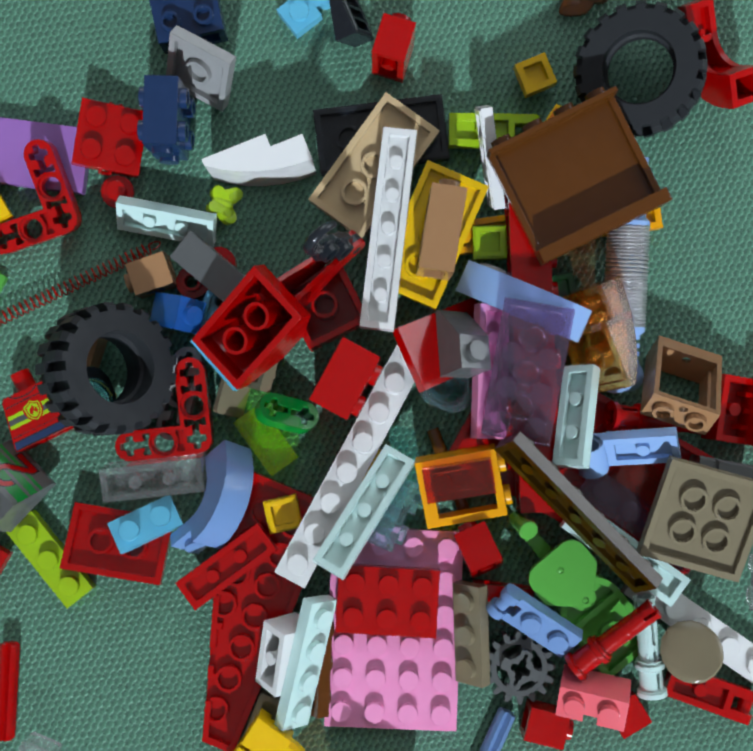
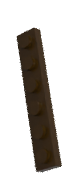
(578, 512)

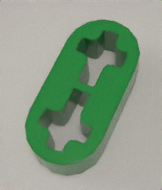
(288, 408)

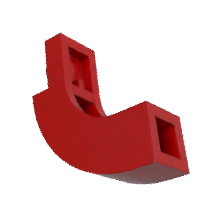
(726, 82)

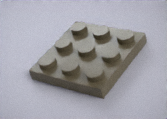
(700, 519)

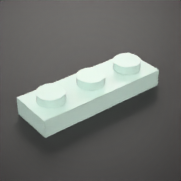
(164, 220)
(576, 416)

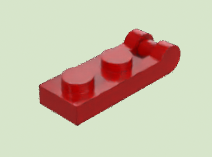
(713, 696)

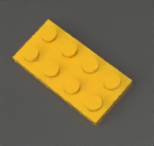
(424, 289)

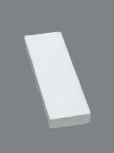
(486, 135)

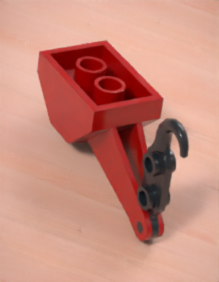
(262, 317)

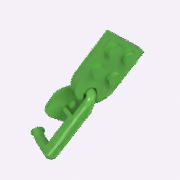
(569, 581)

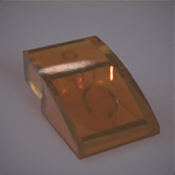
(608, 336)

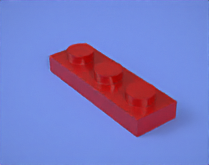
(226, 565)

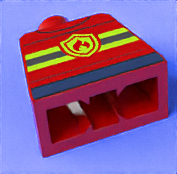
(28, 416)

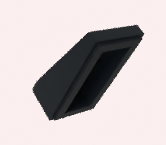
(350, 23)

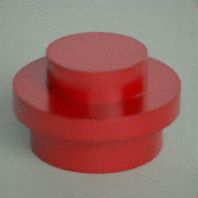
(114, 187)

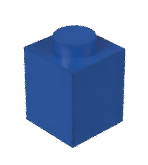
(178, 312)

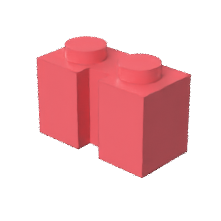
(598, 696)

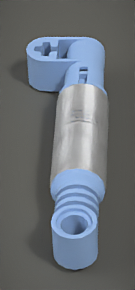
(628, 258)

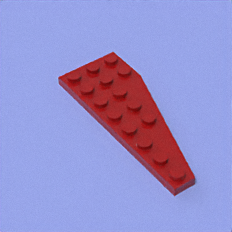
(239, 621)

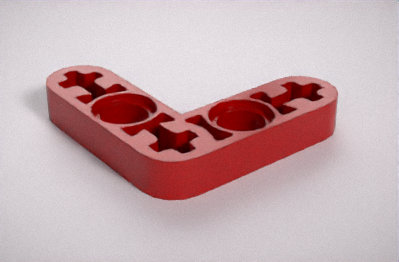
(48, 215)
(182, 432)

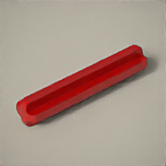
(8, 688)

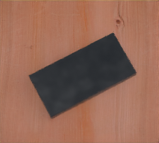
(339, 124)

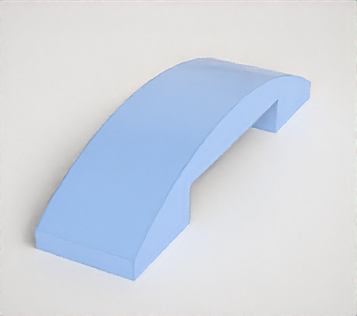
(493, 286)

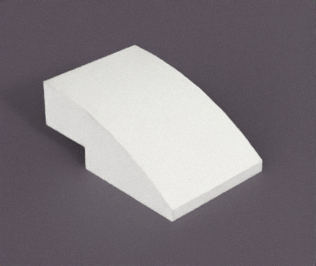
(261, 164)

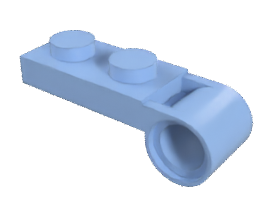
(631, 448)

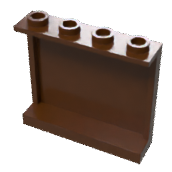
(575, 175)

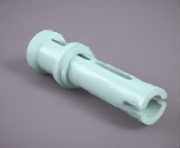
(649, 660)

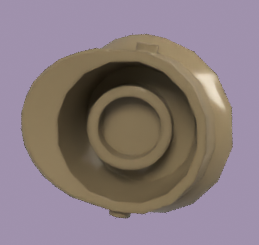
(691, 652)

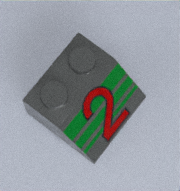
(21, 485)

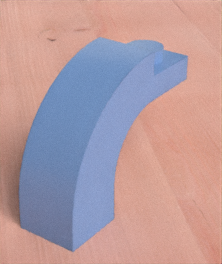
(224, 501)

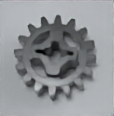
(530, 672)

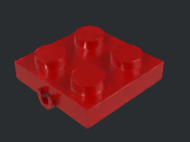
(108, 138)

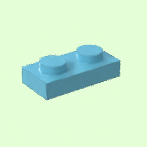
(145, 524)

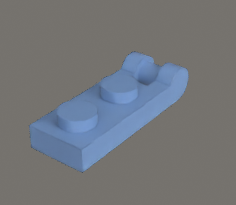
(535, 620)

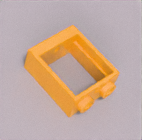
(503, 495)

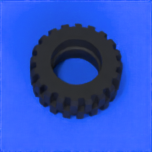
(656, 24)
(66, 377)

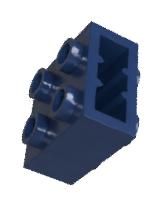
(196, 16)
(166, 118)

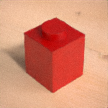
(544, 727)

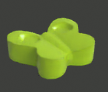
(223, 203)

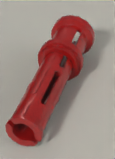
(629, 417)
(600, 648)

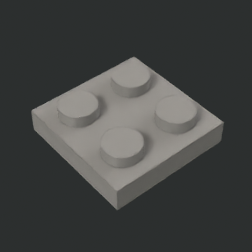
(201, 67)

